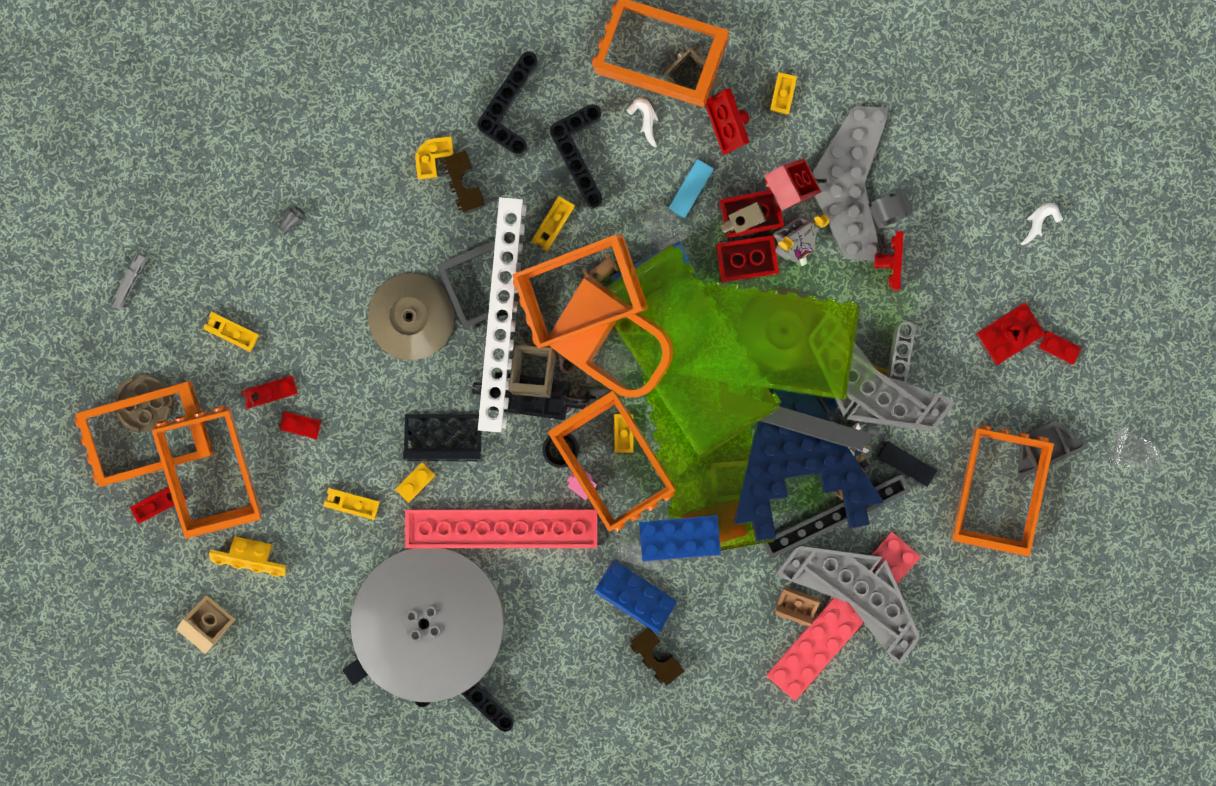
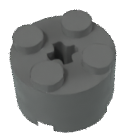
(890, 208)

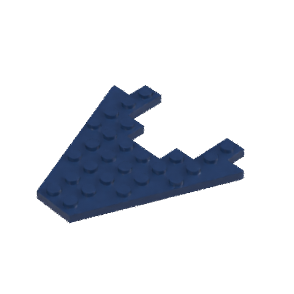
(789, 454)

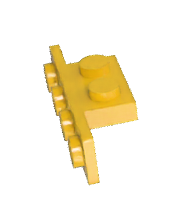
(249, 555)

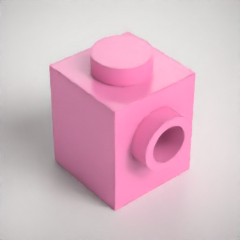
(575, 486)

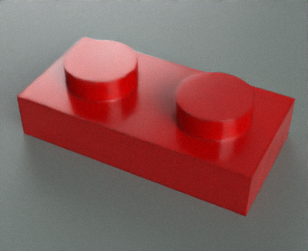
(1059, 347)
(300, 425)

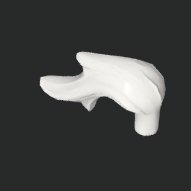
(648, 115)
(1038, 218)

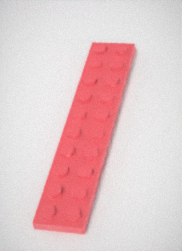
(500, 528)
(833, 627)

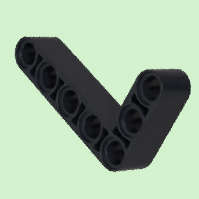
(506, 103)
(575, 154)
(481, 705)

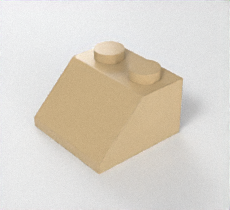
(205, 624)

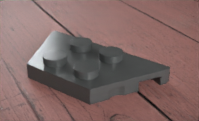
(1064, 446)

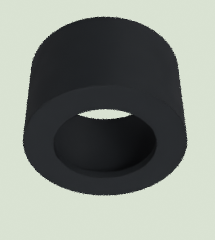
(551, 460)

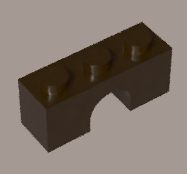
(457, 166)
(667, 669)

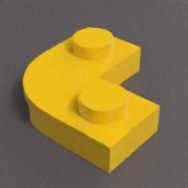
(428, 152)

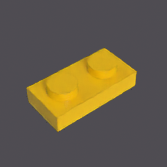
(783, 93)
(622, 436)
(415, 482)

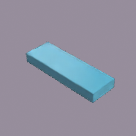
(690, 188)

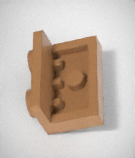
(797, 606)

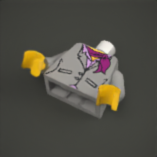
(798, 238)

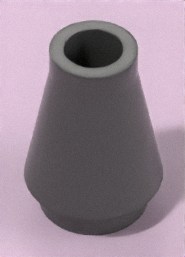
(291, 218)

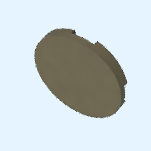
(144, 415)

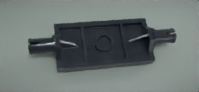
(552, 407)

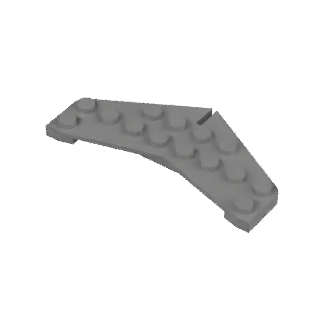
(845, 171)
(890, 400)
(871, 594)

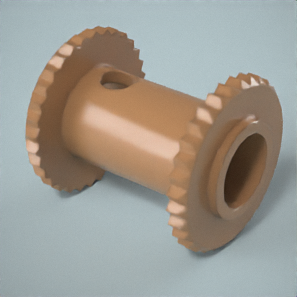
(603, 269)

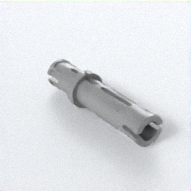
(129, 280)

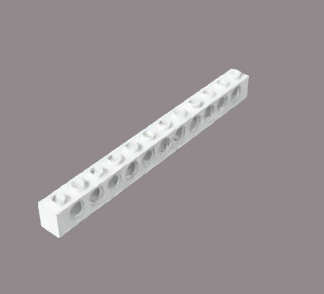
(506, 207)

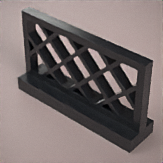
(441, 454)

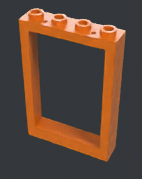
(697, 96)
(529, 302)
(190, 406)
(581, 418)
(218, 521)
(994, 542)

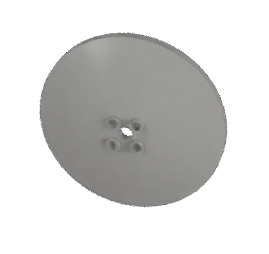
(461, 633)

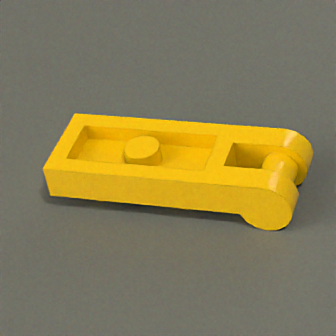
(553, 223)
(232, 332)
(352, 503)

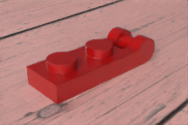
(270, 392)
(152, 505)

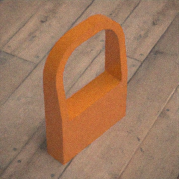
(592, 303)

